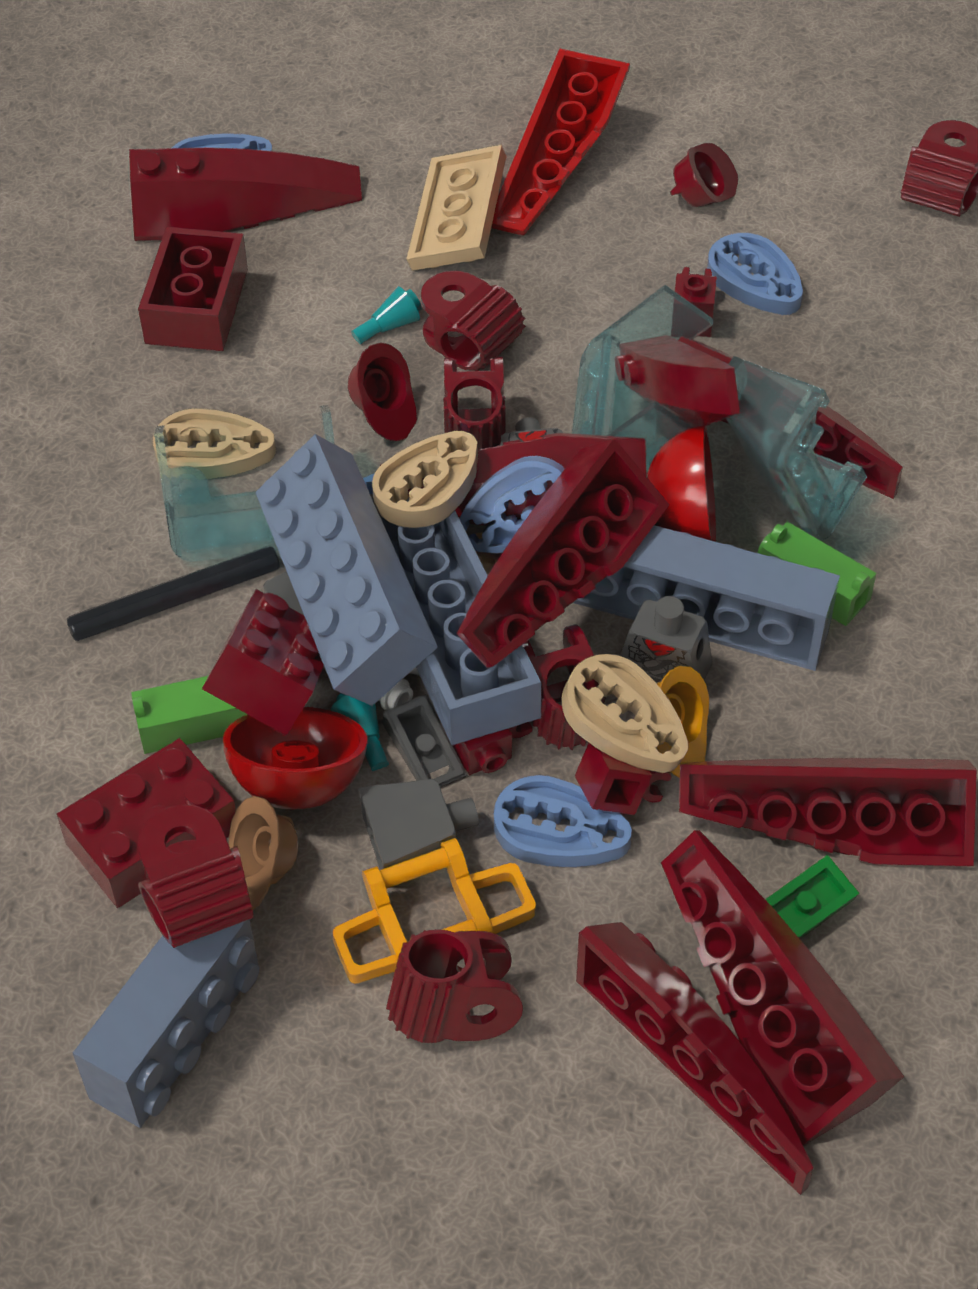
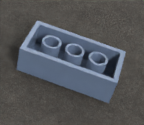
(162, 1020)

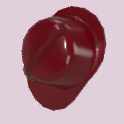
(705, 176)
(384, 391)

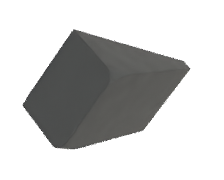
(422, 740)

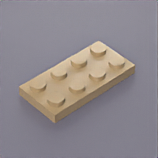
(457, 208)

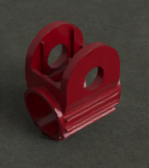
(943, 174)
(484, 316)
(484, 423)
(553, 724)
(191, 883)
(434, 994)

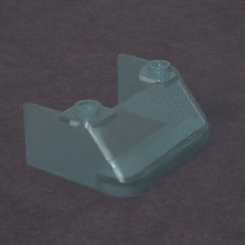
(604, 402)
(217, 525)

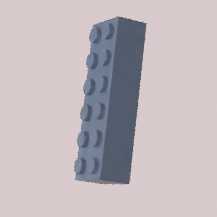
(345, 571)
(743, 595)
(463, 690)

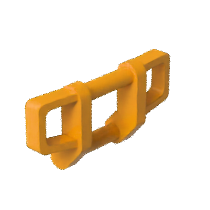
(464, 886)

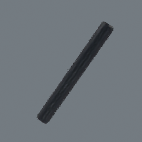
(172, 593)

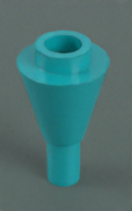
(396, 311)
(366, 717)

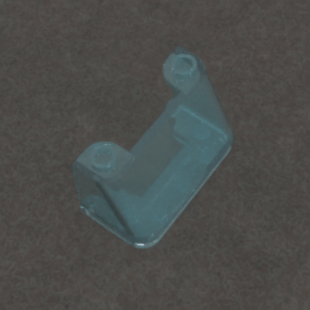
(779, 439)

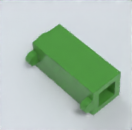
(799, 547)
(180, 712)

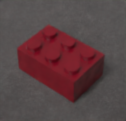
(193, 289)
(267, 663)
(107, 822)

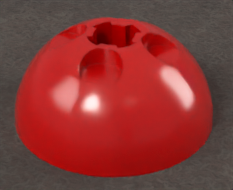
(685, 479)
(297, 769)

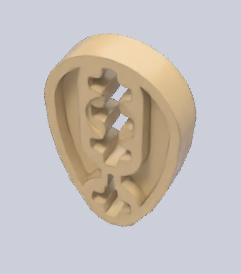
(235, 445)
(448, 472)
(636, 691)

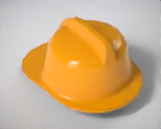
(691, 702)

